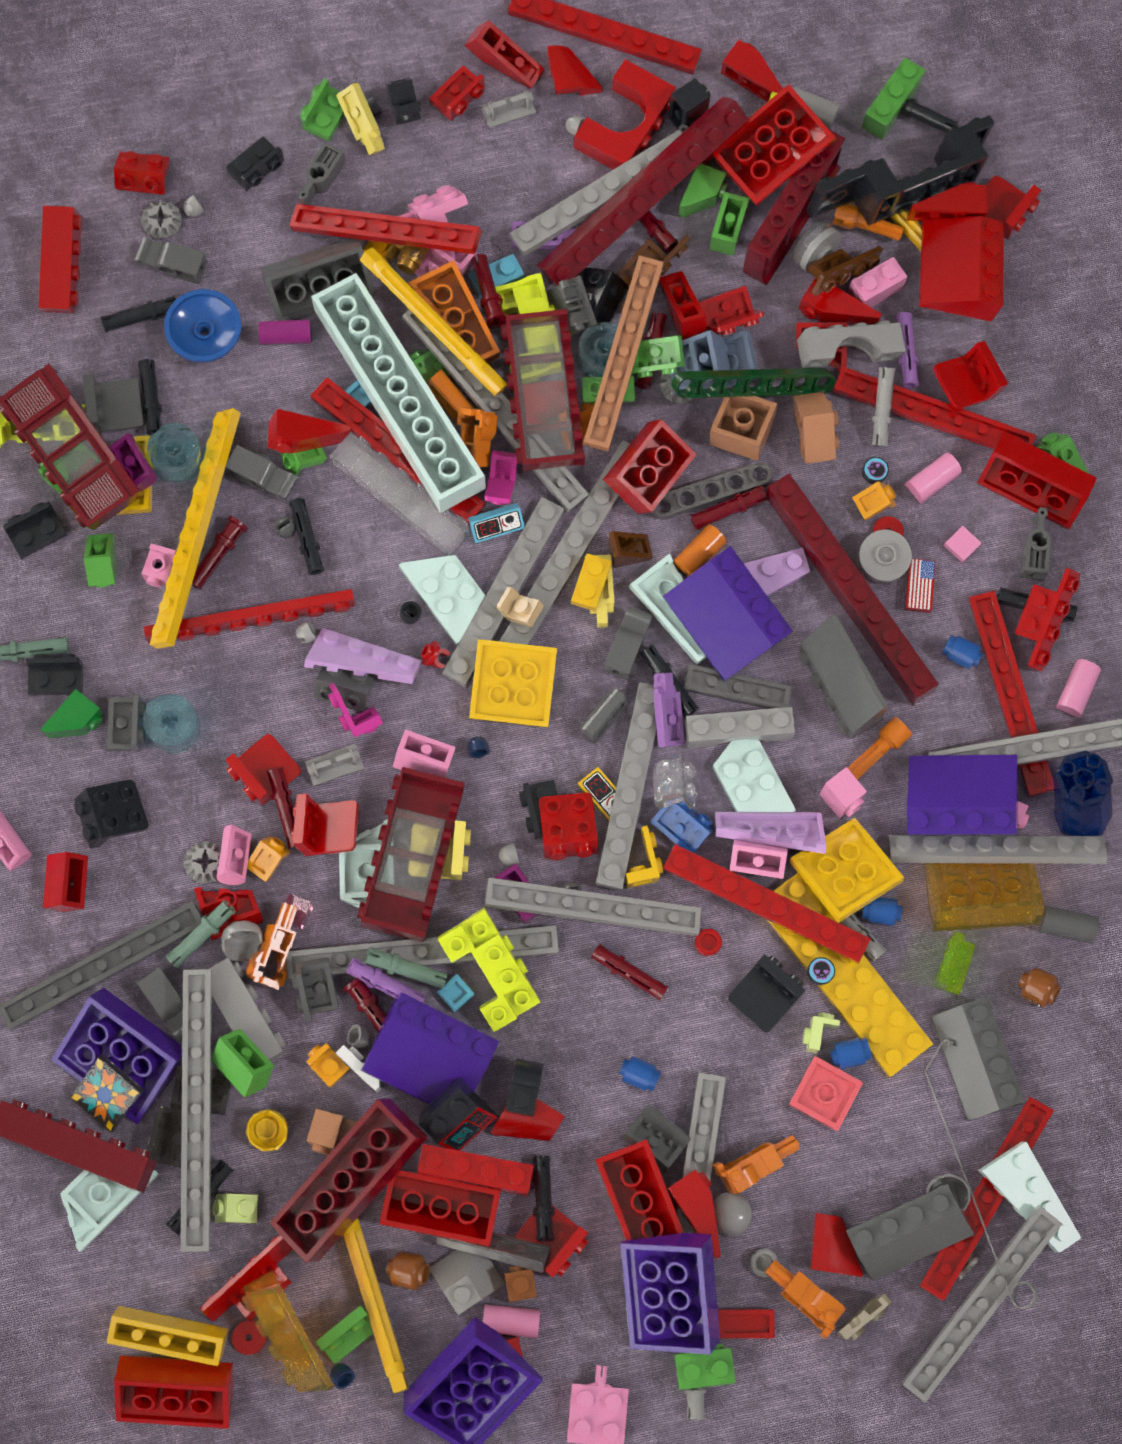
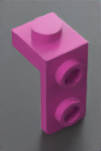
(501, 477)
(363, 722)

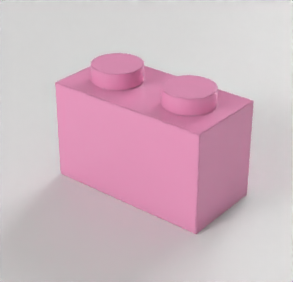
(878, 283)
(423, 754)
(843, 793)
(758, 859)

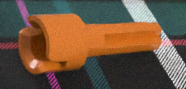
(849, 217)
(891, 736)

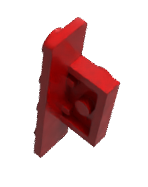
(1044, 616)
(257, 1267)

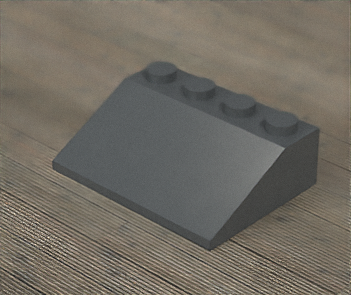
(842, 678)

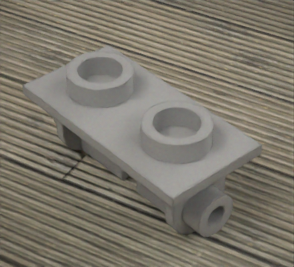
(509, 109)
(334, 765)

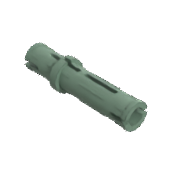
(16, 651)
(208, 926)
(406, 968)

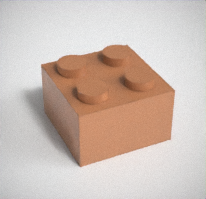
(743, 425)

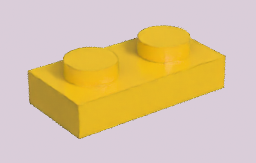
(591, 582)

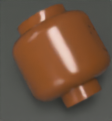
(1039, 987)
(408, 1270)

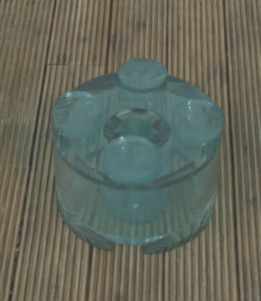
(591, 348)
(162, 449)
(158, 717)

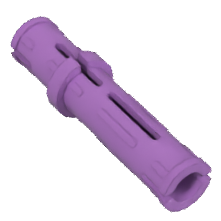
(909, 372)
(380, 980)

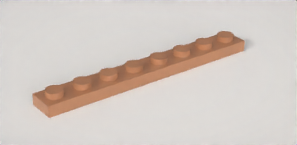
(623, 353)

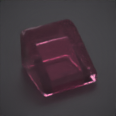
(303, 911)

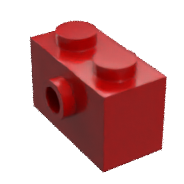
(65, 882)

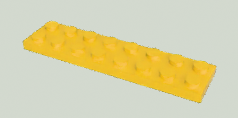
(858, 992)

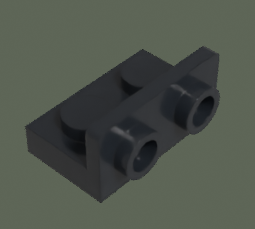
(255, 163)
(34, 529)
(54, 675)
(530, 798)

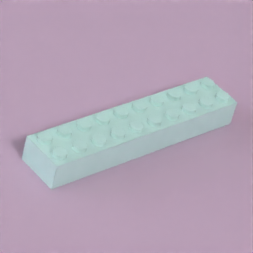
(399, 393)

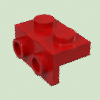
(458, 92)
(141, 172)

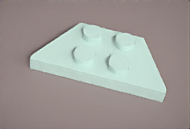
(446, 591)
(751, 779)
(356, 866)
(94, 1204)

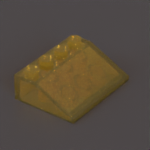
(982, 895)
(286, 1334)

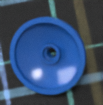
(199, 312)

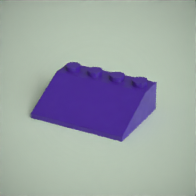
(727, 613)
(962, 795)
(125, 1038)
(427, 1050)
(671, 1293)
(471, 1386)

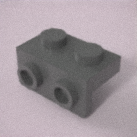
(351, 687)
(125, 723)
(315, 987)
(662, 1135)

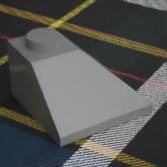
(466, 1279)

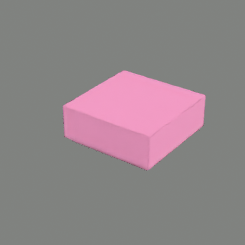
(962, 544)

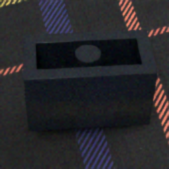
(688, 103)

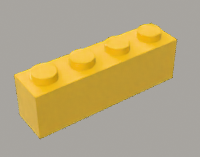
(167, 1335)

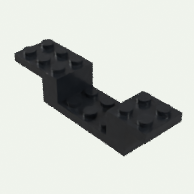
(882, 196)

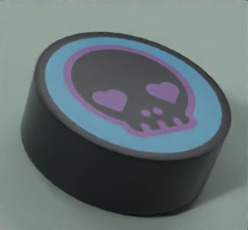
(875, 470)
(821, 971)

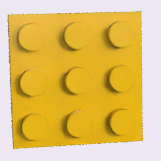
(513, 683)
(850, 871)

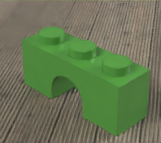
(887, 105)

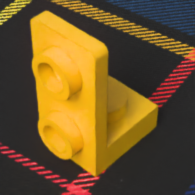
(640, 875)

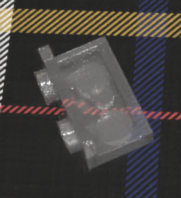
(674, 782)

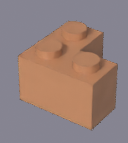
(816, 427)
(327, 1131)

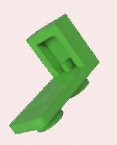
(1062, 448)

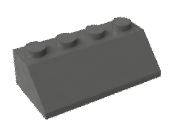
(300, 277)
(979, 1060)
(910, 1232)

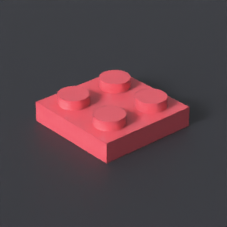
(825, 1093)

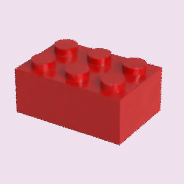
(649, 466)

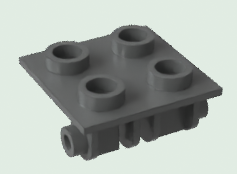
(573, 297)

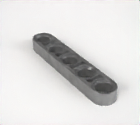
(721, 482)

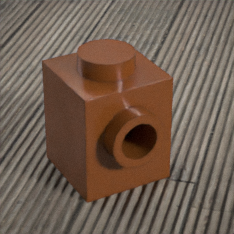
(520, 1284)

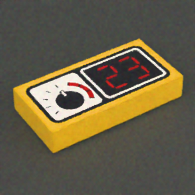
(601, 790)

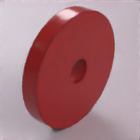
(889, 523)
(239, 1338)

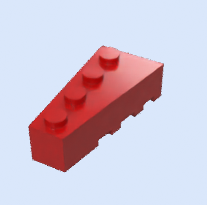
(60, 259)

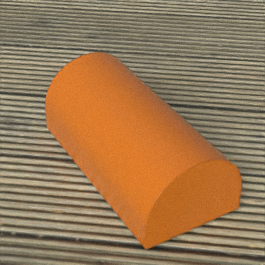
(447, 394)
(700, 550)

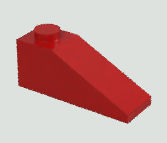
(503, 54)
(749, 69)
(959, 201)
(683, 305)
(837, 307)
(298, 432)
(697, 1205)

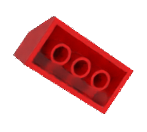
(1037, 480)
(638, 1192)
(440, 1207)
(173, 1392)

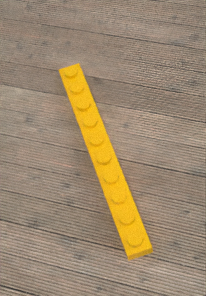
(195, 529)

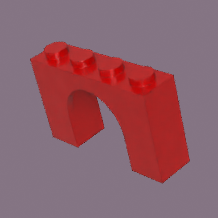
(614, 147)
(488, 1171)

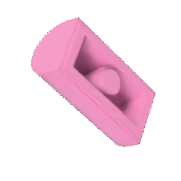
(934, 477)
(1078, 687)
(12, 848)
(234, 855)
(512, 1320)

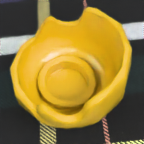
(267, 1130)

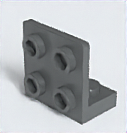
(113, 404)

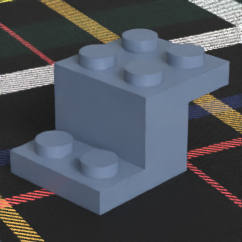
(713, 352)

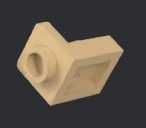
(519, 608)

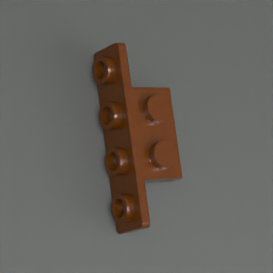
(650, 250)
(840, 267)

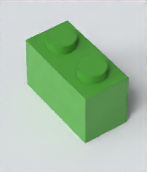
(729, 223)
(242, 1062)

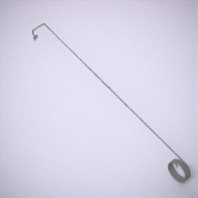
(1012, 1295)

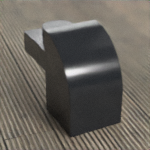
(403, 101)
(524, 1087)

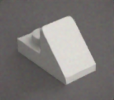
(353, 1060)

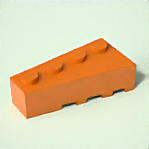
(452, 300)

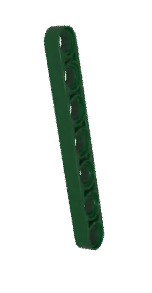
(744, 377)

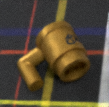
(409, 257)

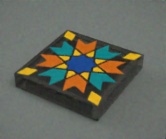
(106, 1093)

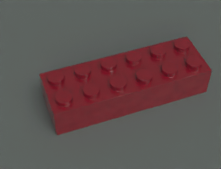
(348, 1180)

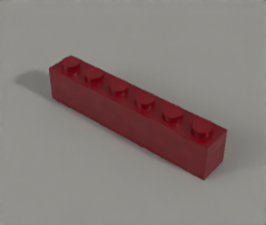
(76, 1147)

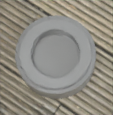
(761, 1260)

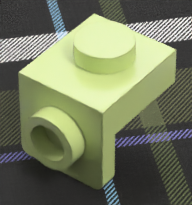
(813, 1034)
(235, 1208)

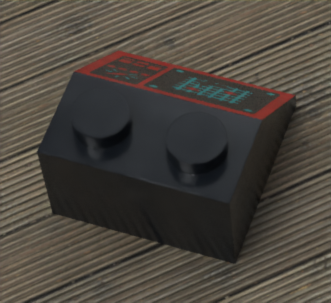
(456, 1116)

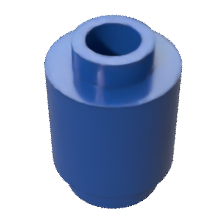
(962, 651)
(882, 911)
(850, 1053)
(639, 1074)

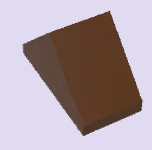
(628, 548)

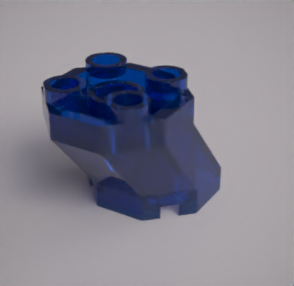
(1083, 794)

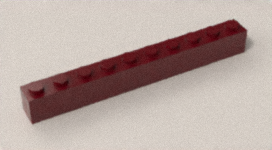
(643, 191)
(851, 589)

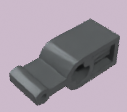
(322, 172)
(172, 259)
(260, 473)
(1036, 558)
(627, 643)
(164, 1000)

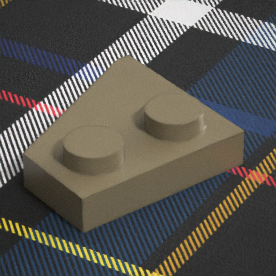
(871, 1311)

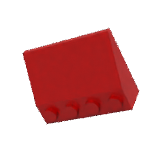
(773, 145)
(962, 266)

